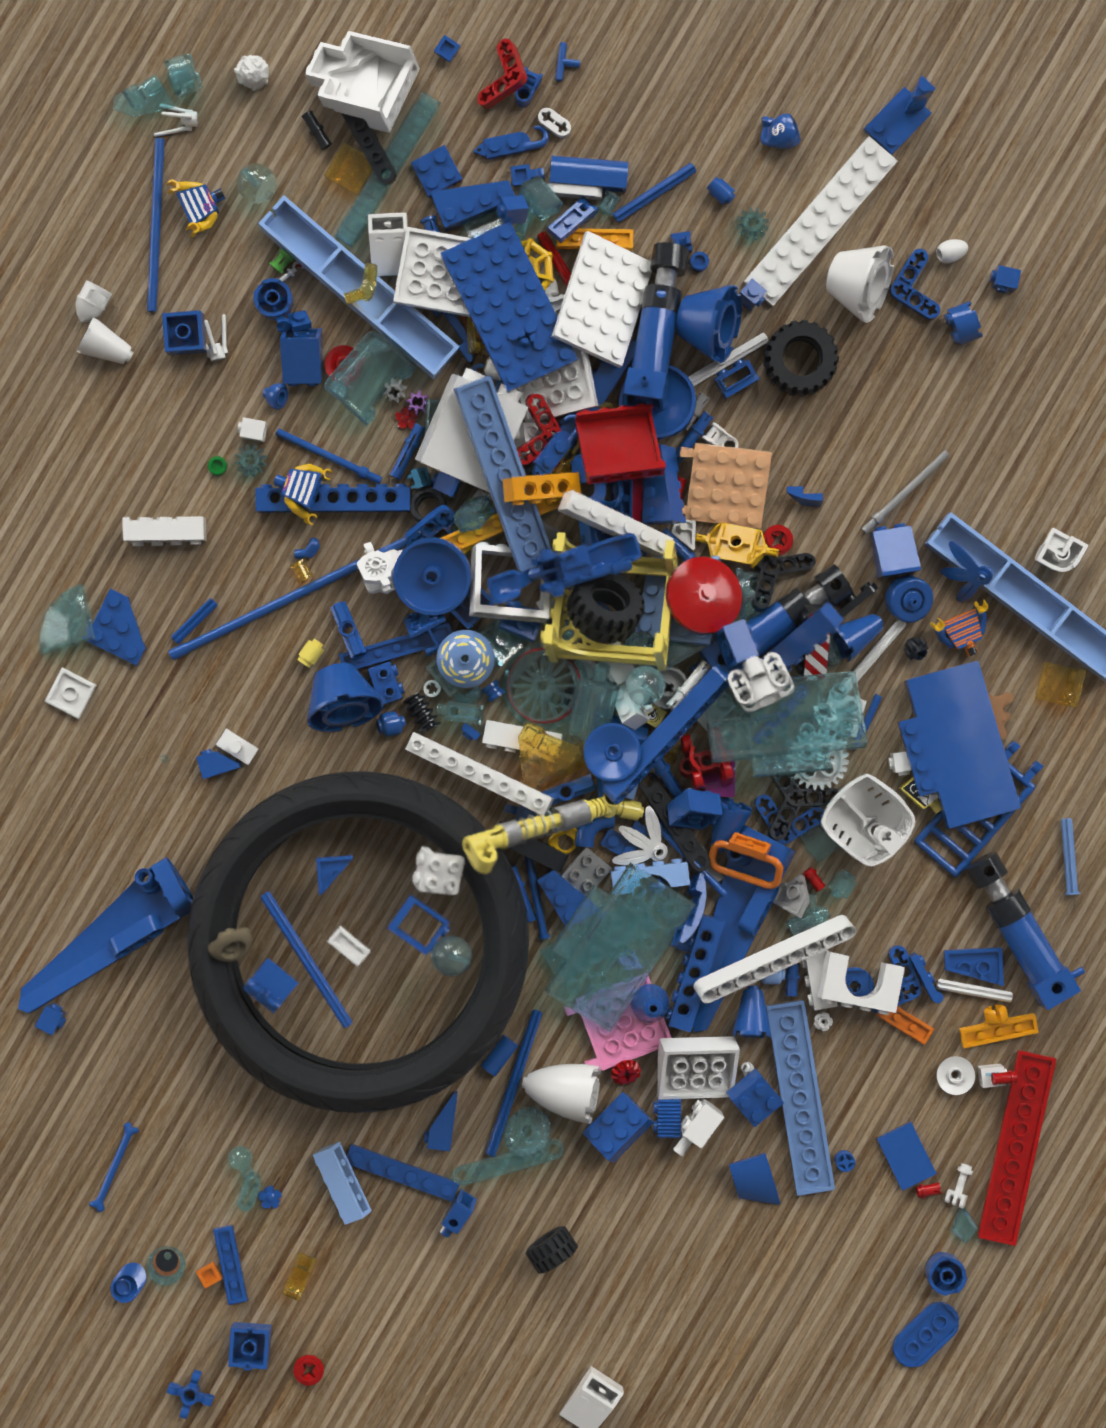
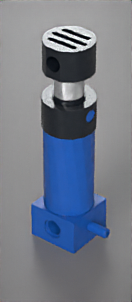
(647, 377)
(785, 615)
(1024, 934)

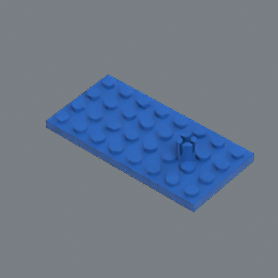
(508, 306)

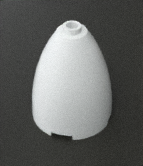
(565, 1089)

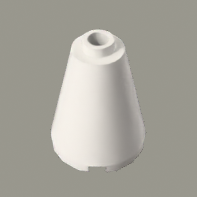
(104, 344)

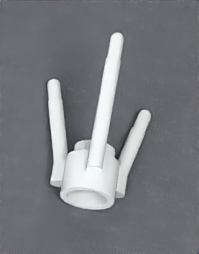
(188, 118)
(216, 351)

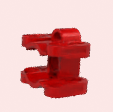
(698, 769)

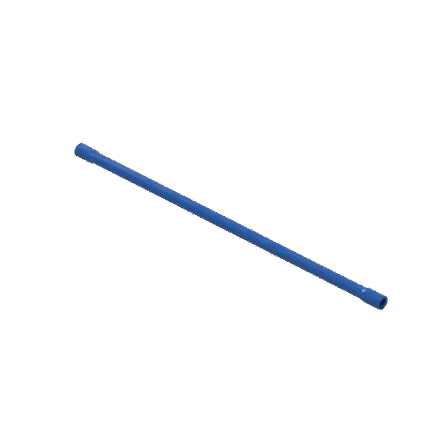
(185, 648)

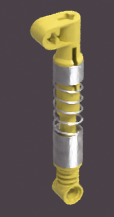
(514, 832)

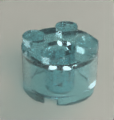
(182, 75)

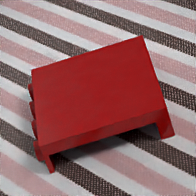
(619, 444)

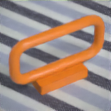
(752, 848)

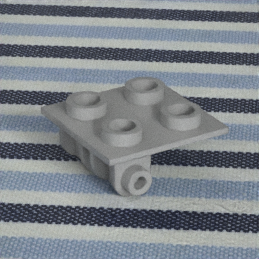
(586, 871)

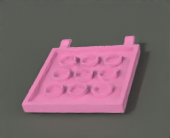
(627, 1039)

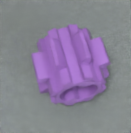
(418, 396)

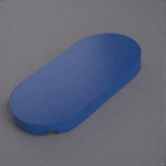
(925, 1334)

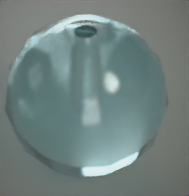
(256, 183)
(645, 685)
(451, 956)

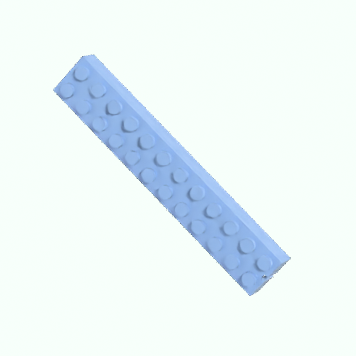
(344, 273)
(1026, 595)

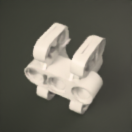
(760, 682)

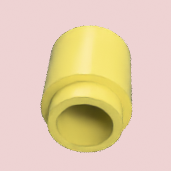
(311, 652)
(630, 810)

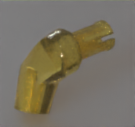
(367, 286)

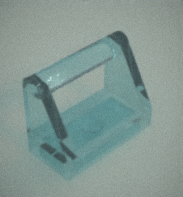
(482, 220)

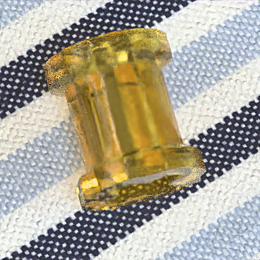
(302, 570)

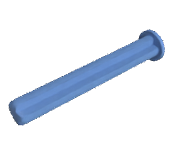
(1069, 857)

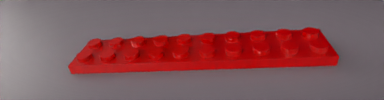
(1016, 1148)

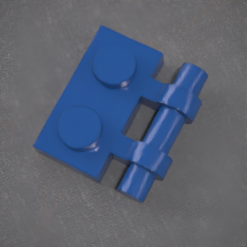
(522, 629)

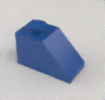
(446, 483)
(215, 763)

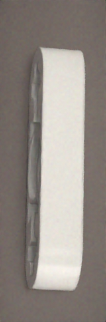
(576, 191)

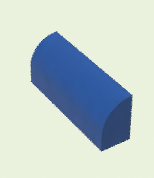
(601, 173)

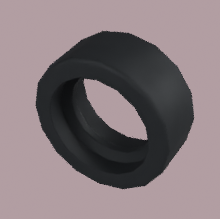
(423, 494)

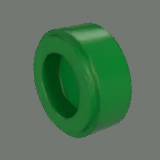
(217, 466)

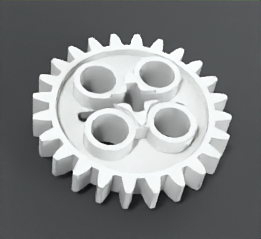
(826, 777)

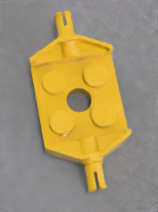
(748, 552)

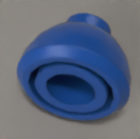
(276, 395)

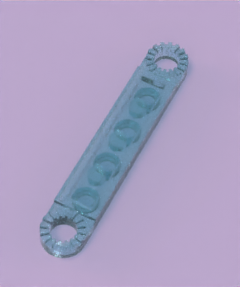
(504, 1164)

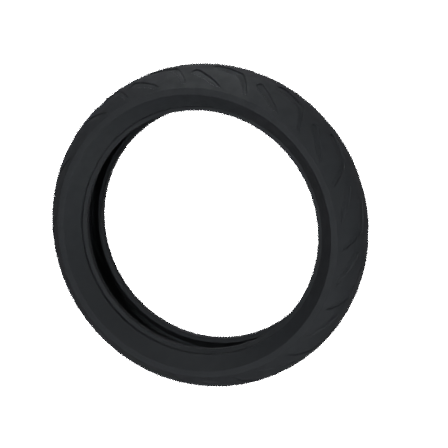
(271, 1056)

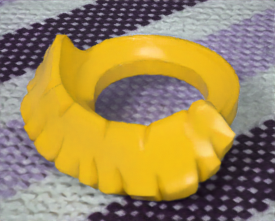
(553, 840)

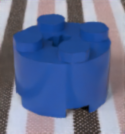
(265, 293)
(963, 323)
(949, 1284)

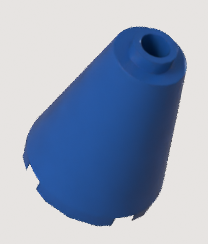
(857, 634)
(731, 821)
(645, 997)
(752, 1015)

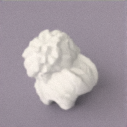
(252, 72)

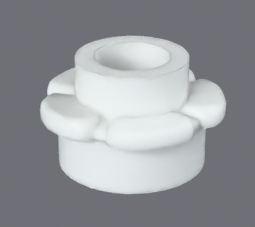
(818, 1021)

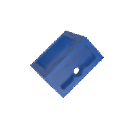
(444, 928)

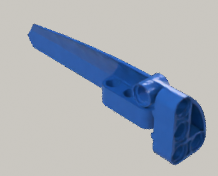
(743, 912)
(119, 930)

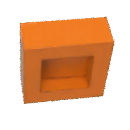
(209, 1274)

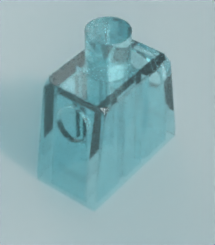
(467, 712)

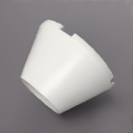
(861, 279)

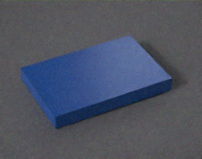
(906, 1155)

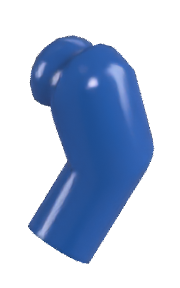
(310, 550)

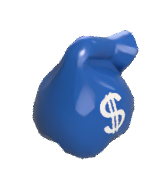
(780, 132)

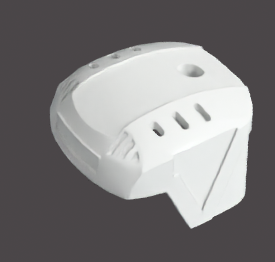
(857, 811)

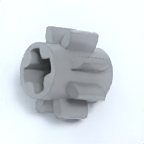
(392, 394)

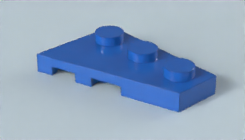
(977, 963)

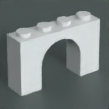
(834, 988)

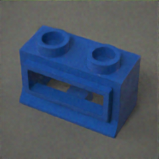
(740, 385)

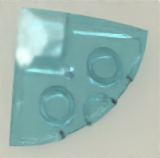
(66, 621)

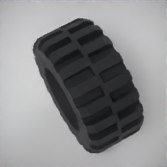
(814, 336)
(602, 623)

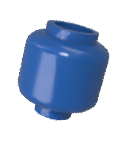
(390, 724)

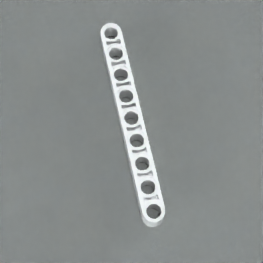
(774, 959)

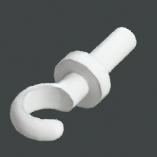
(290, 272)

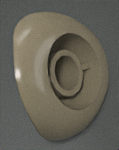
(231, 945)

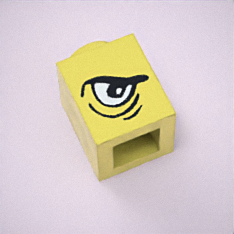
(656, 716)

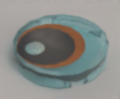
(166, 1265)

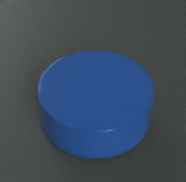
(699, 261)

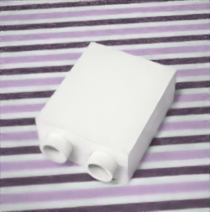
(447, 440)

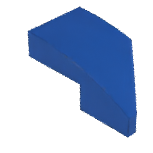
(812, 500)

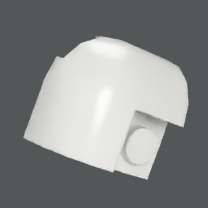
(1060, 551)

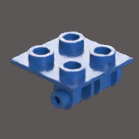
(270, 985)

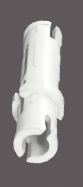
(689, 684)

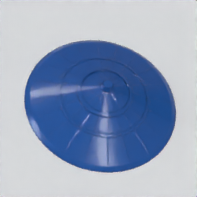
(612, 752)

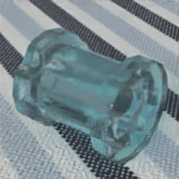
(609, 203)

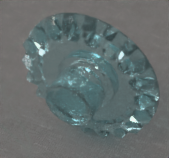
(519, 1127)

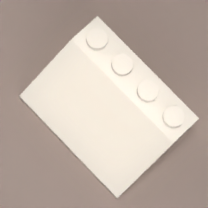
(696, 1067)

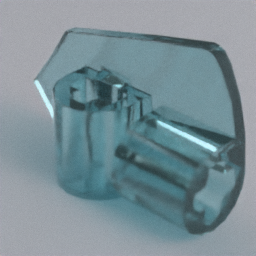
(143, 98)

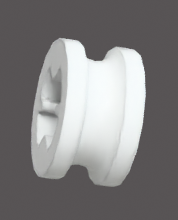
(426, 691)

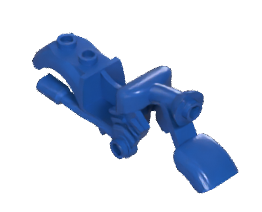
(568, 567)

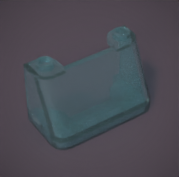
(363, 373)

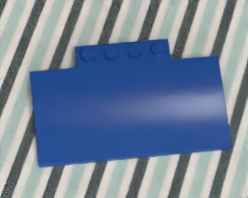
(957, 746)

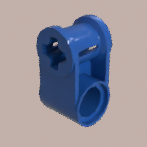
(530, 87)

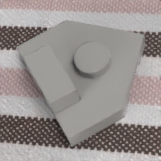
(793, 896)

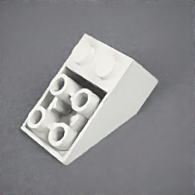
(387, 241)
(592, 1400)

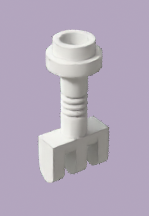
(965, 1170)

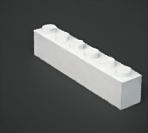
(612, 522)

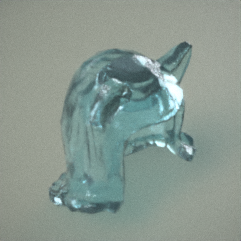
(748, 584)

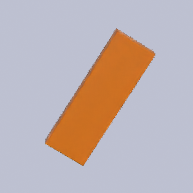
(908, 1024)

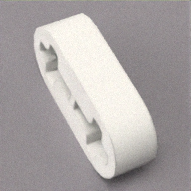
(557, 119)

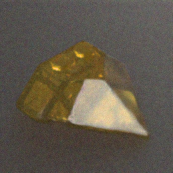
(546, 758)

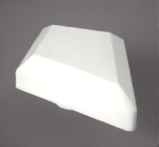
(685, 532)

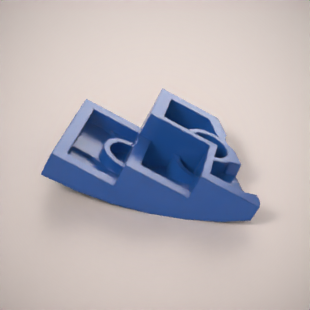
(754, 1179)

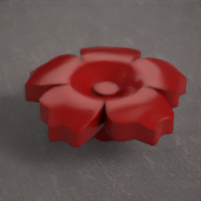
(406, 418)

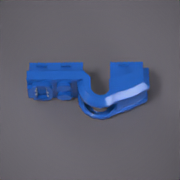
(589, 534)

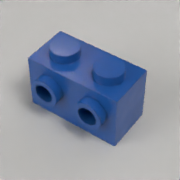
(386, 683)

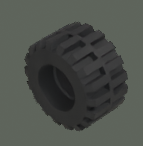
(551, 1249)

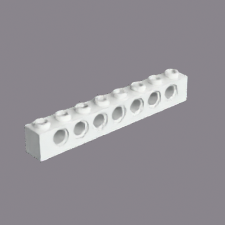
(479, 773)

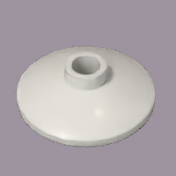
(962, 1082)

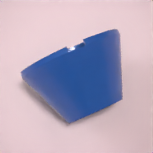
(711, 321)
(341, 699)

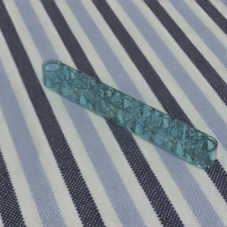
(398, 153)

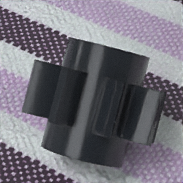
(916, 648)

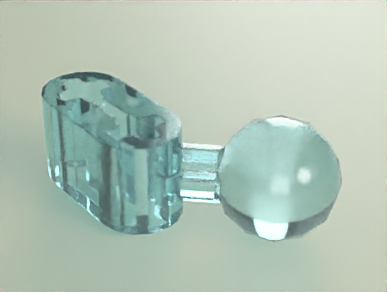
(240, 1159)

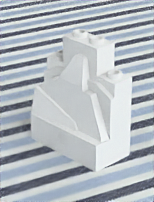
(364, 78)

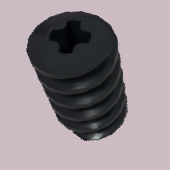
(421, 712)

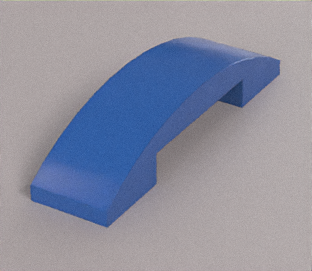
(454, 322)
(698, 890)

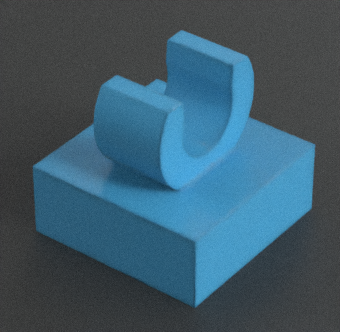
(421, 478)

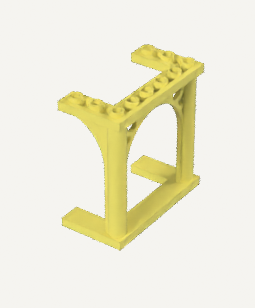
(566, 649)

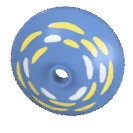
(465, 673)

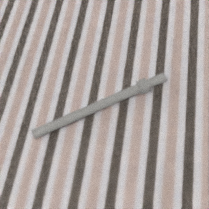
(878, 517)

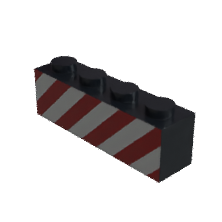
(816, 661)

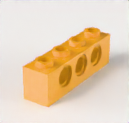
(514, 487)

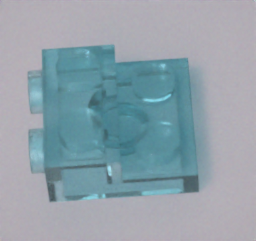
(502, 642)

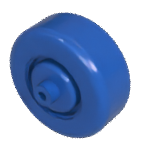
(909, 598)

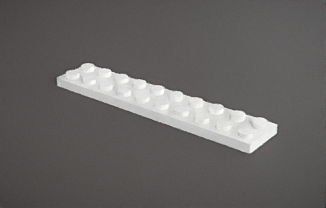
(822, 219)

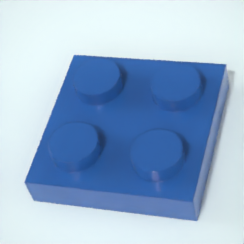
(436, 170)

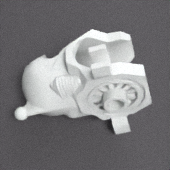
(380, 569)

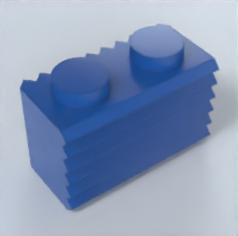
(668, 1118)

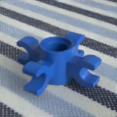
(204, 1398)

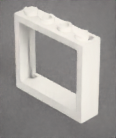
(498, 612)

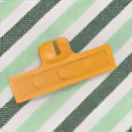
(620, 237)
(998, 1027)

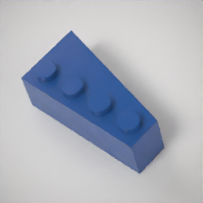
(469, 202)

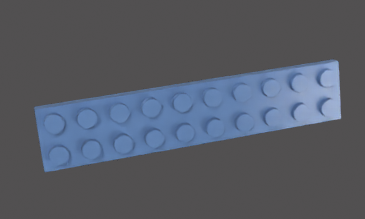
(499, 461)
(801, 1097)

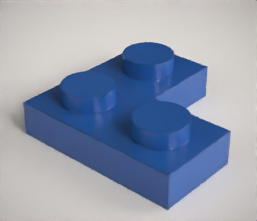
(618, 843)

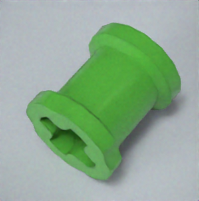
(287, 258)

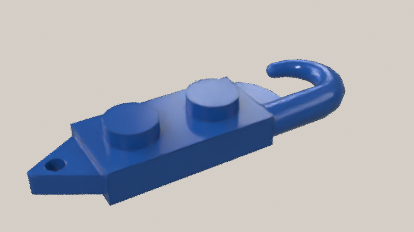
(510, 144)
(554, 450)

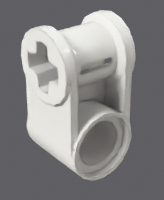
(720, 437)

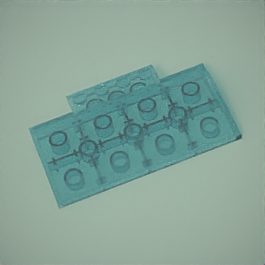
(793, 732)
(615, 944)

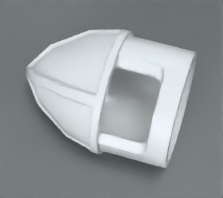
(91, 301)

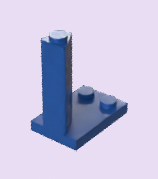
(901, 116)

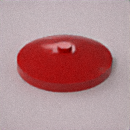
(703, 595)

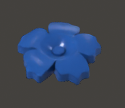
(270, 1197)

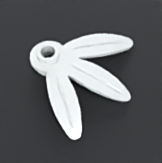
(649, 846)

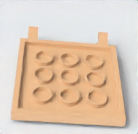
(727, 484)

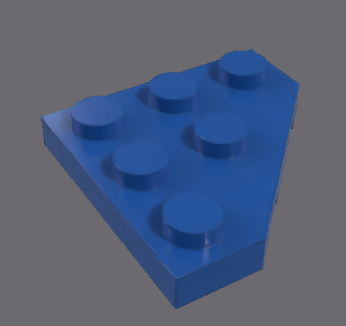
(118, 629)

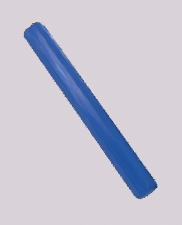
(654, 192)

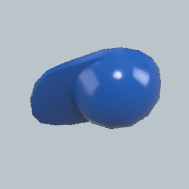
(128, 1282)

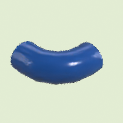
(586, 833)

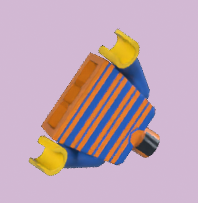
(963, 629)

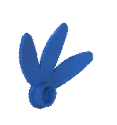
(970, 574)

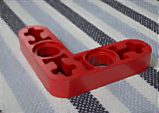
(490, 95)
(545, 430)

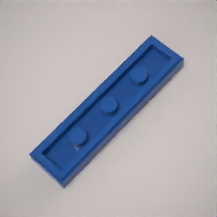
(230, 1264)

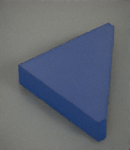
(328, 870)

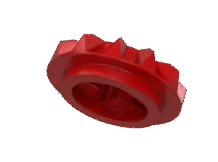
(777, 530)
(620, 1068)
(308, 1379)

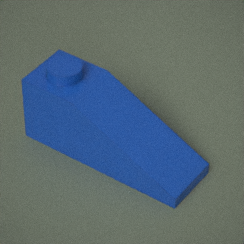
(441, 1130)

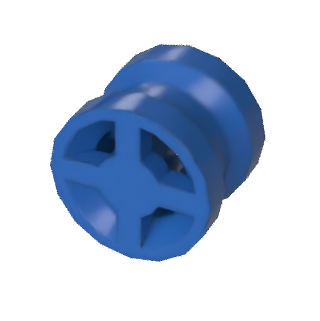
(493, 691)
(844, 1165)

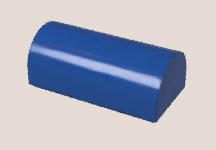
(499, 1055)

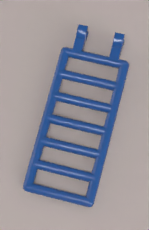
(992, 829)

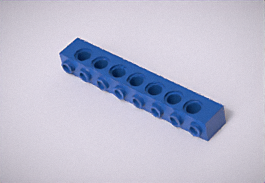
(401, 504)

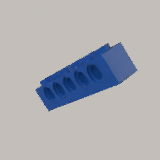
(686, 1020)

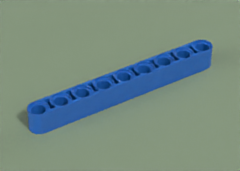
(670, 731)

